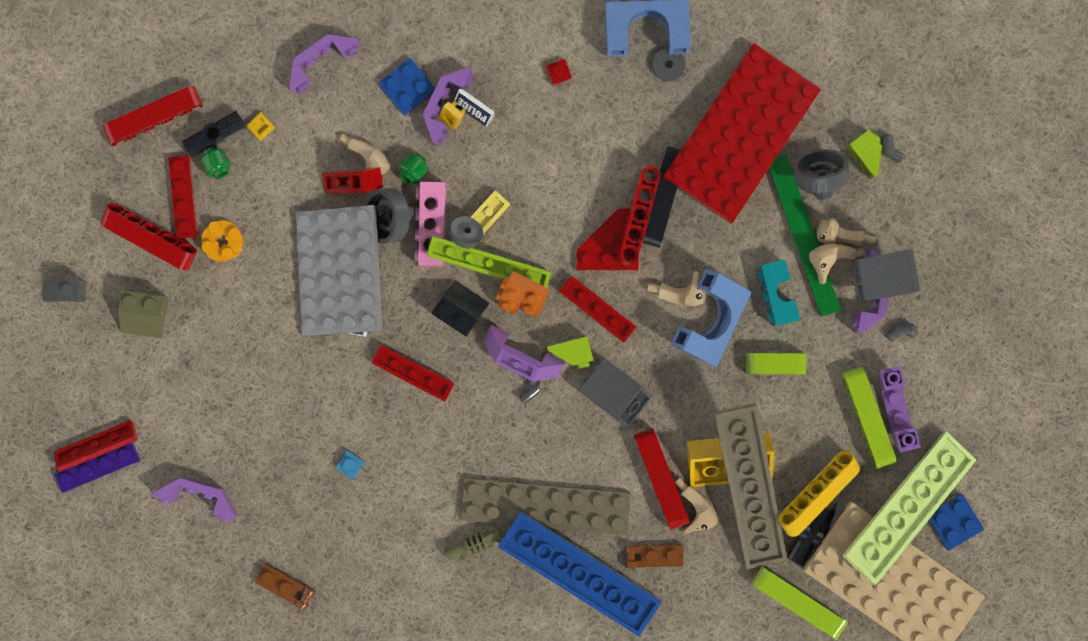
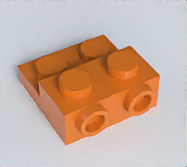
(521, 294)

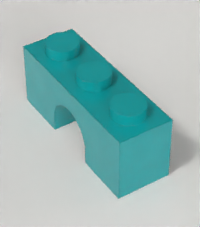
(779, 311)

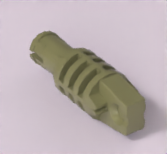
(473, 544)

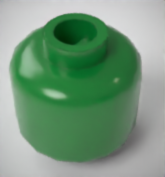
(215, 163)
(412, 168)

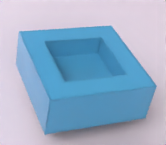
(350, 464)

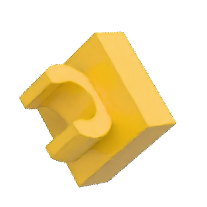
(451, 115)

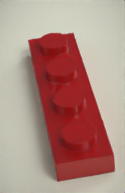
(183, 197)
(597, 309)
(413, 373)
(95, 445)

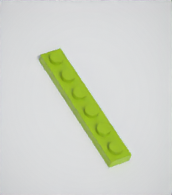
(483, 262)

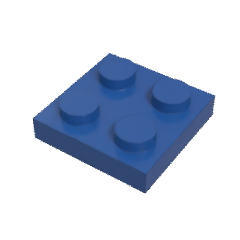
(407, 86)
(955, 522)

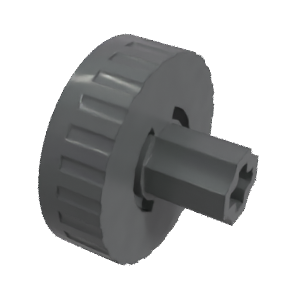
(815, 169)
(396, 214)

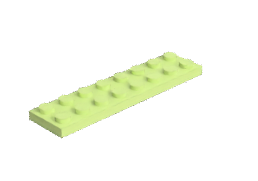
(909, 508)

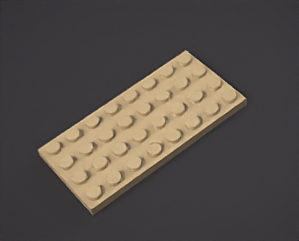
(912, 599)

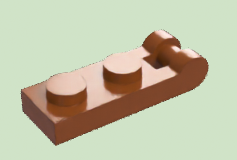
(654, 556)
(284, 586)

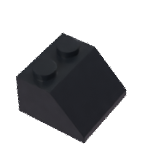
(460, 308)

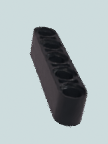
(662, 203)

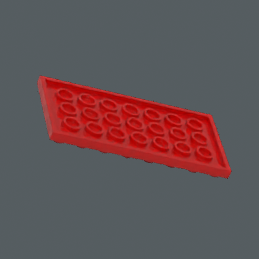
(742, 133)

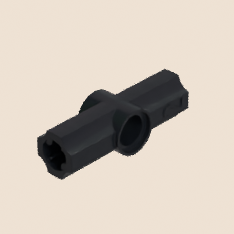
(201, 140)
(809, 538)

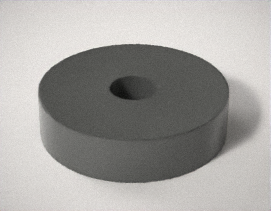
(668, 74)
(469, 225)

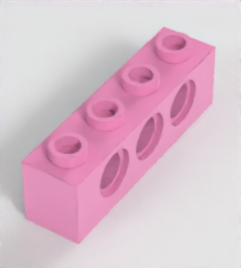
(427, 191)

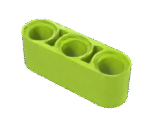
(776, 363)

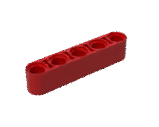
(151, 115)
(642, 206)
(148, 236)
(661, 479)

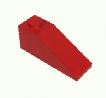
(353, 180)

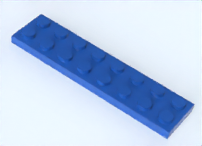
(579, 573)

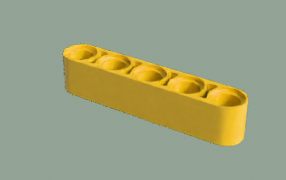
(819, 493)

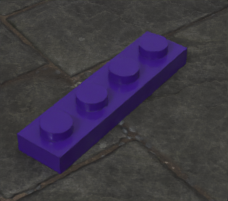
(97, 467)

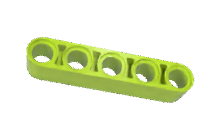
(869, 417)
(799, 603)

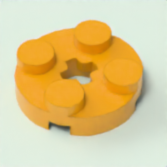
(232, 235)

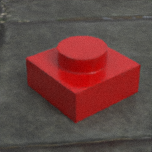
(558, 72)

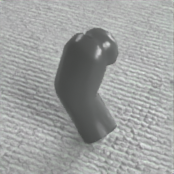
(888, 148)
(902, 328)
(533, 390)

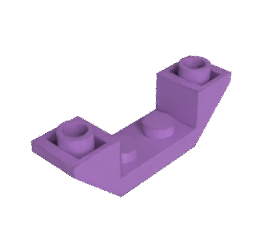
(346, 46)
(457, 79)
(864, 319)
(518, 361)
(896, 411)
(224, 508)

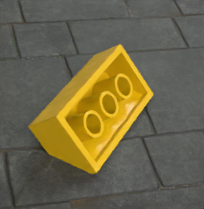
(707, 462)

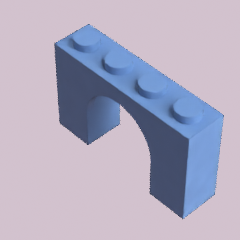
(671, 13)
(730, 302)

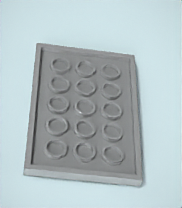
(339, 271)

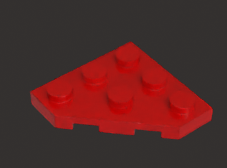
(601, 248)

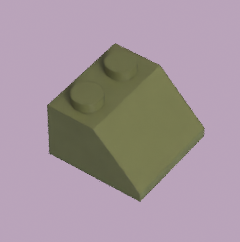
(142, 314)

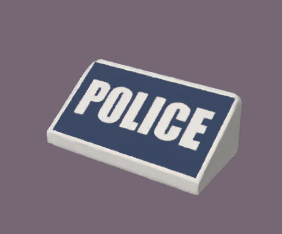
(474, 107)

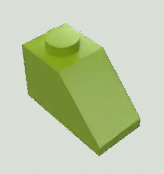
(867, 152)
(573, 352)

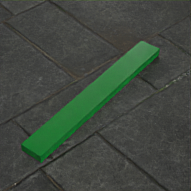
(802, 233)

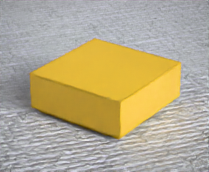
(260, 126)

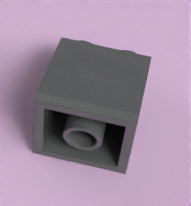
(886, 275)
(615, 393)

